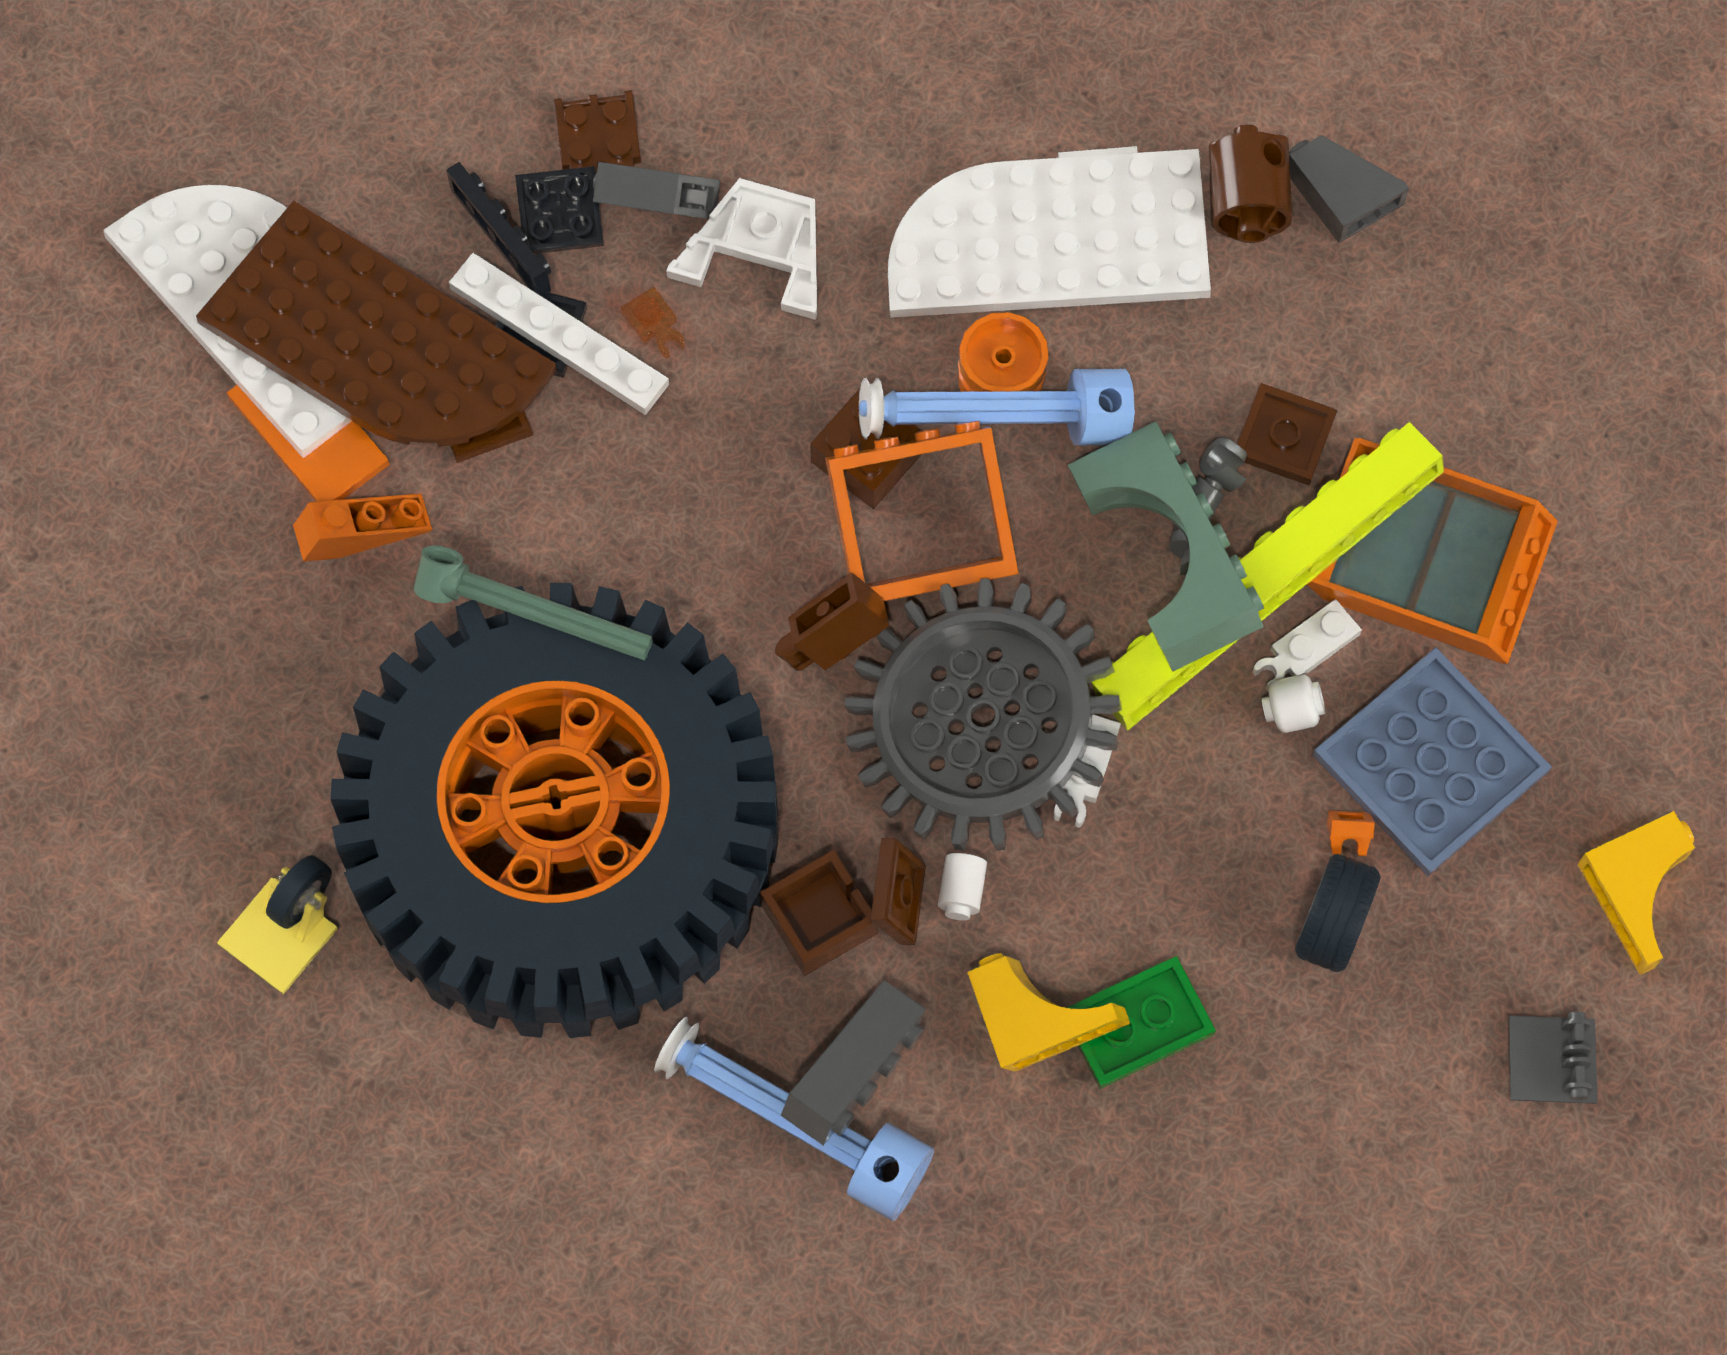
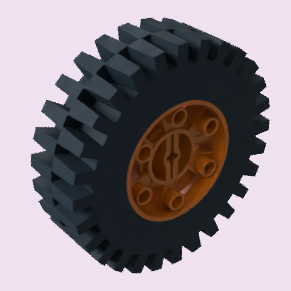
(515, 944)

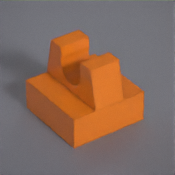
(1350, 825)

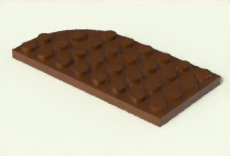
(371, 337)

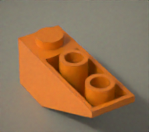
(356, 525)

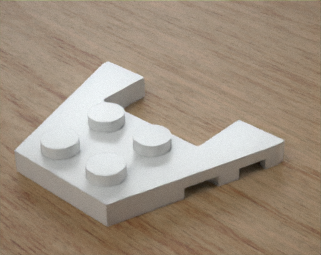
(762, 228)

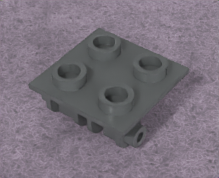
(1553, 1059)

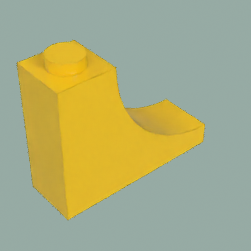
(1626, 879)
(1027, 1024)

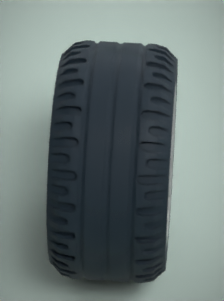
(1338, 913)

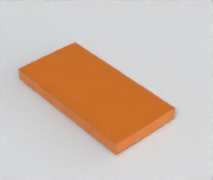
(332, 468)

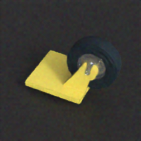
(283, 924)

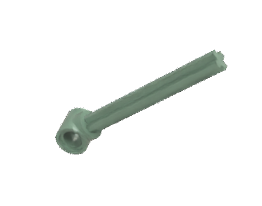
(445, 578)

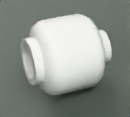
(1294, 703)

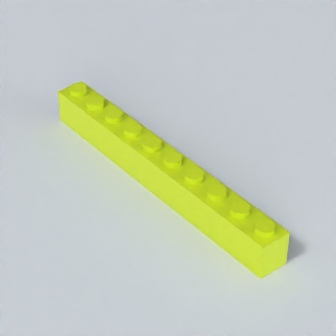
(1290, 558)

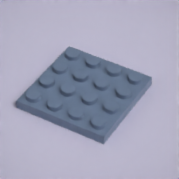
(1432, 761)

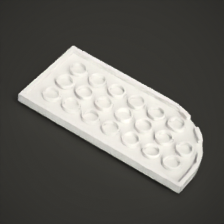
(1053, 236)
(185, 251)

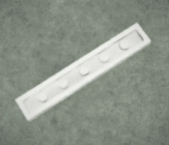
(559, 333)

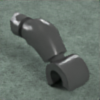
(1220, 467)

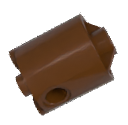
(1250, 184)

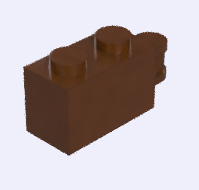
(833, 625)

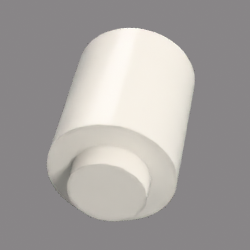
(962, 885)

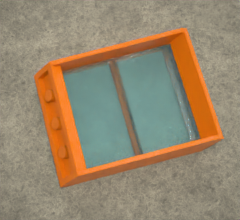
(1447, 563)

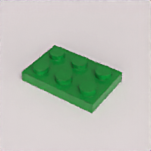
(1163, 1020)

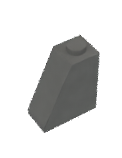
(1343, 186)
(655, 190)

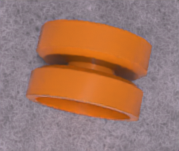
(1002, 355)

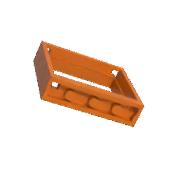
(926, 442)

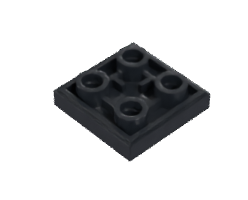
(559, 210)

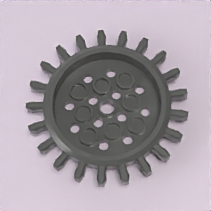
(961, 647)

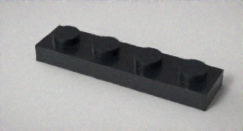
(492, 220)

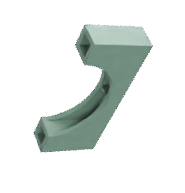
(1213, 601)

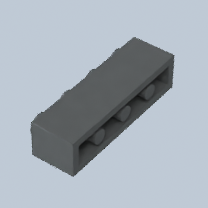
(853, 1063)

